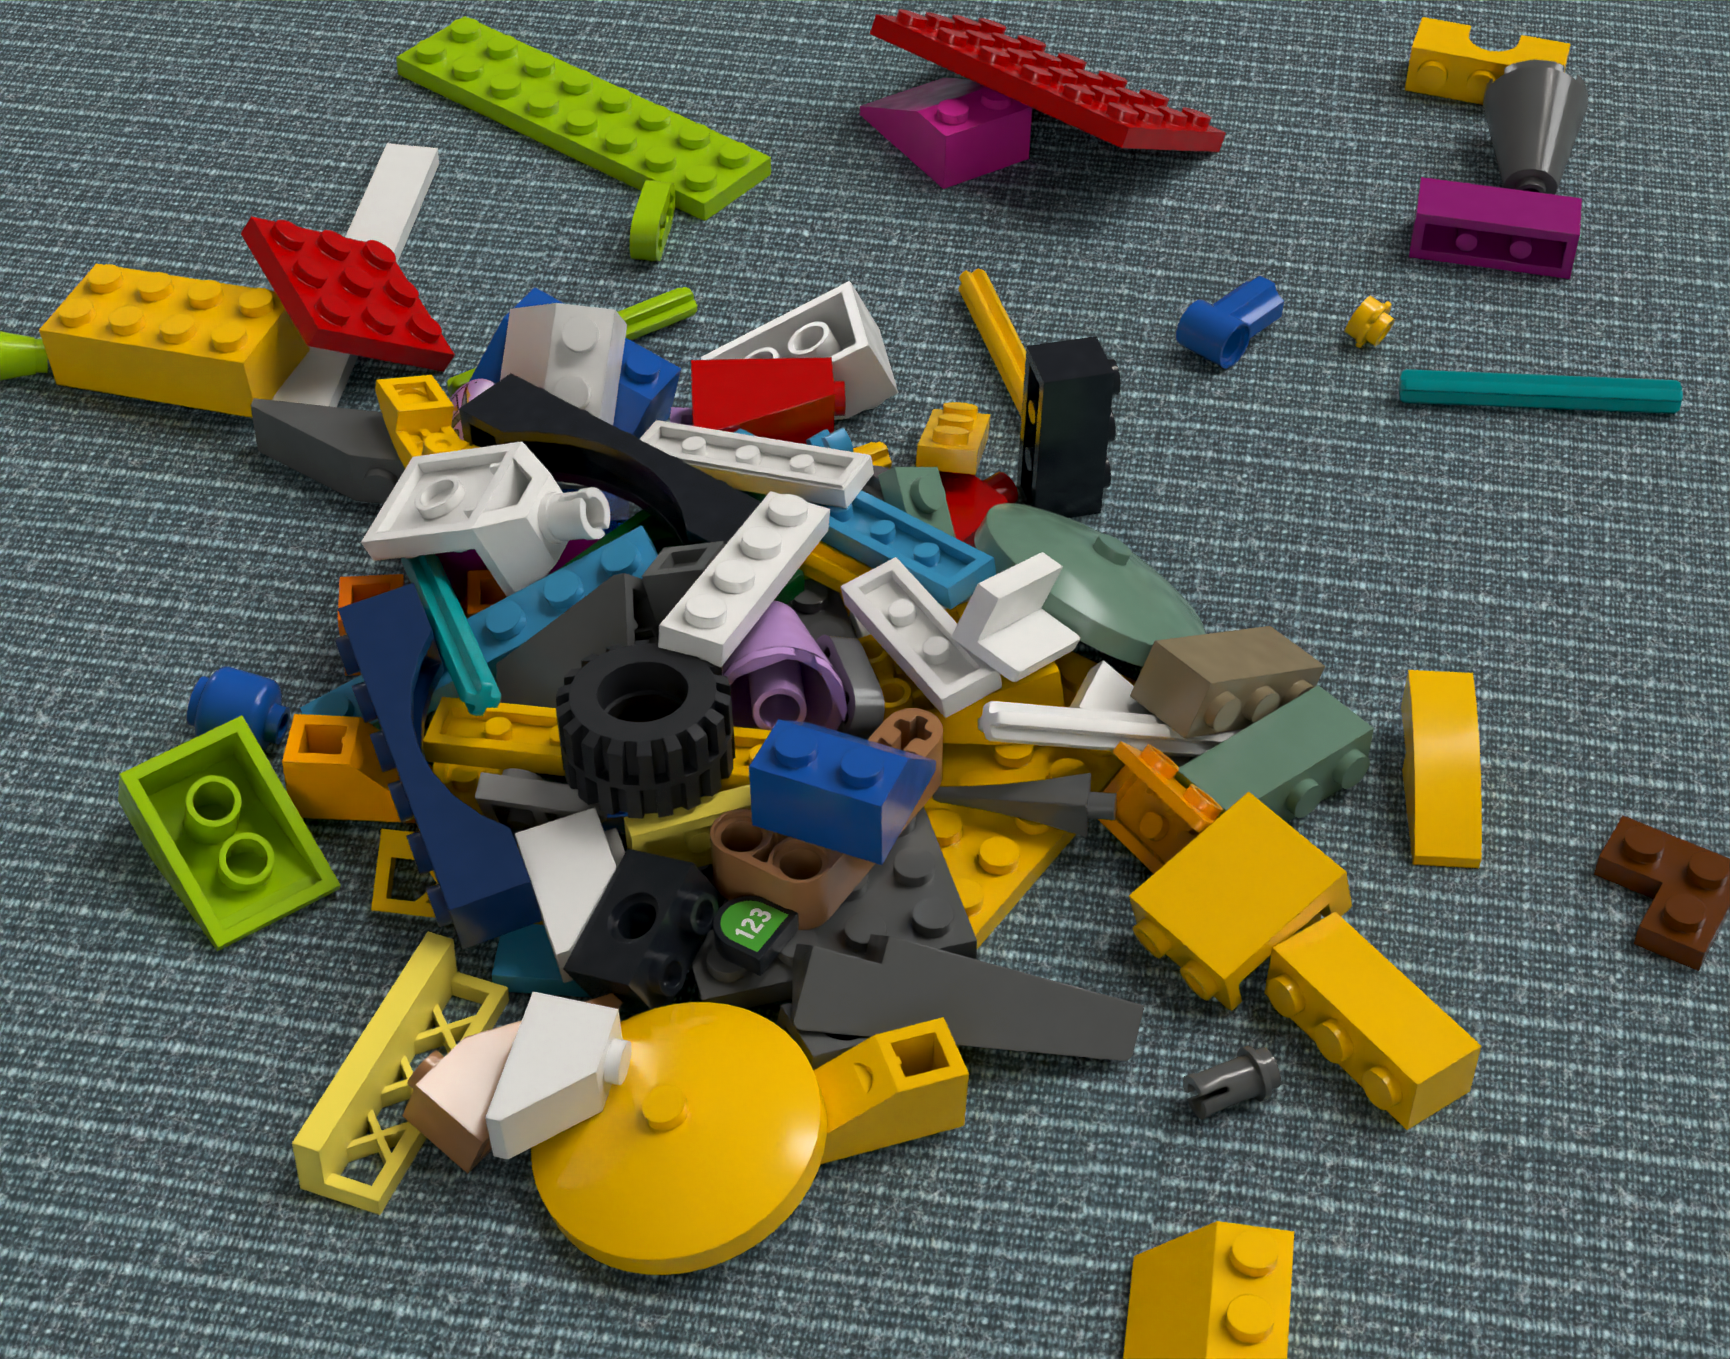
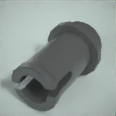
(1234, 1081)

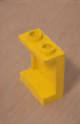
(1235, 898)

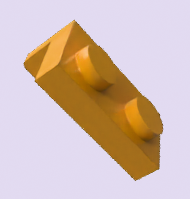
(1154, 809)

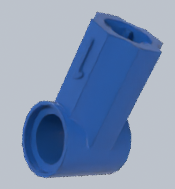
(1224, 329)

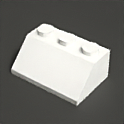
(569, 354)

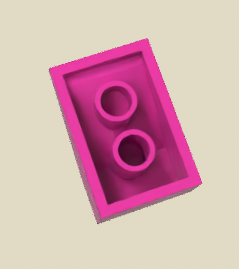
(954, 128)

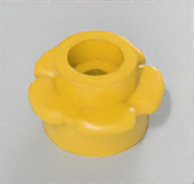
(1370, 322)

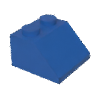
(835, 789)

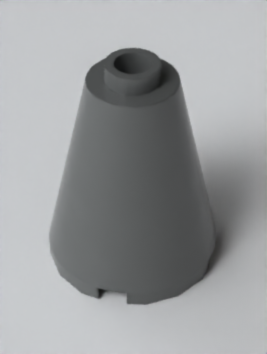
(1534, 123)

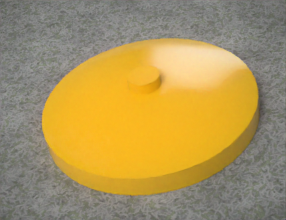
(693, 1148)

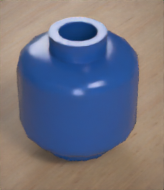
(238, 693)

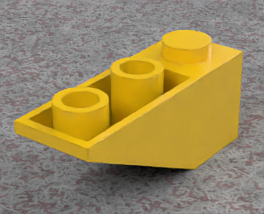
(893, 1090)

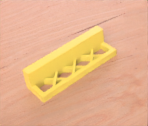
(372, 1074)

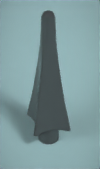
(1055, 802)

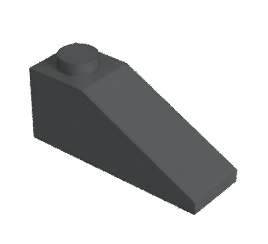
(330, 445)

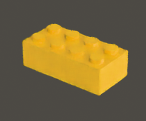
(172, 340)

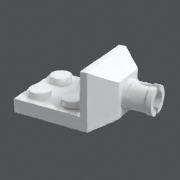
(487, 502)

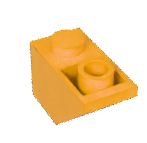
(335, 770)

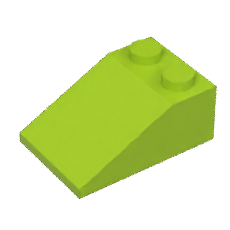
(225, 833)

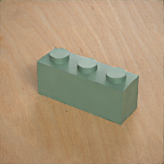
(1287, 757)

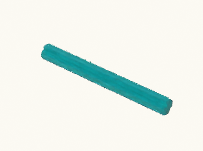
(1540, 391)
(453, 634)

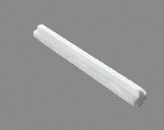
(1087, 729)

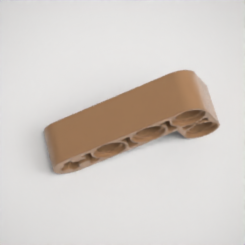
(801, 873)

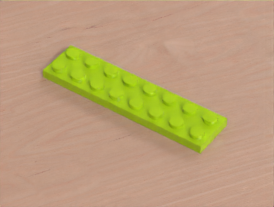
(584, 116)

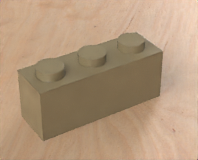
(1223, 679)

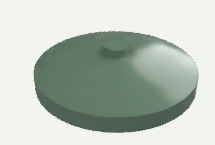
(1103, 588)

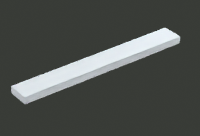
(383, 216)

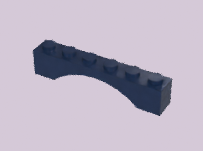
(474, 858)

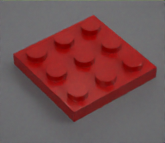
(347, 294)

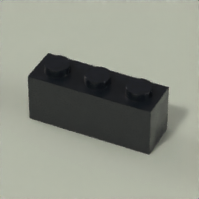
(1067, 426)

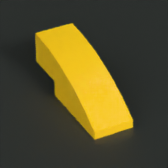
(1442, 769)

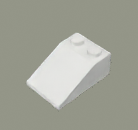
(826, 327)

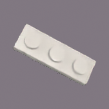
(918, 637)

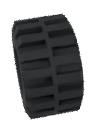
(645, 729)

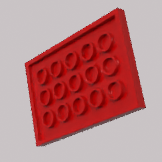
(1050, 83)

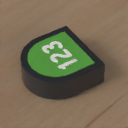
(753, 931)

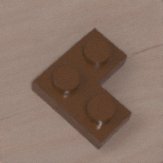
(1682, 878)

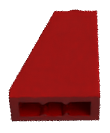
(767, 396)

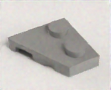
(526, 801)

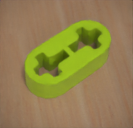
(652, 220)

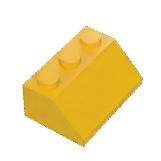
(1212, 1295)

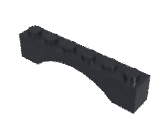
(599, 455)

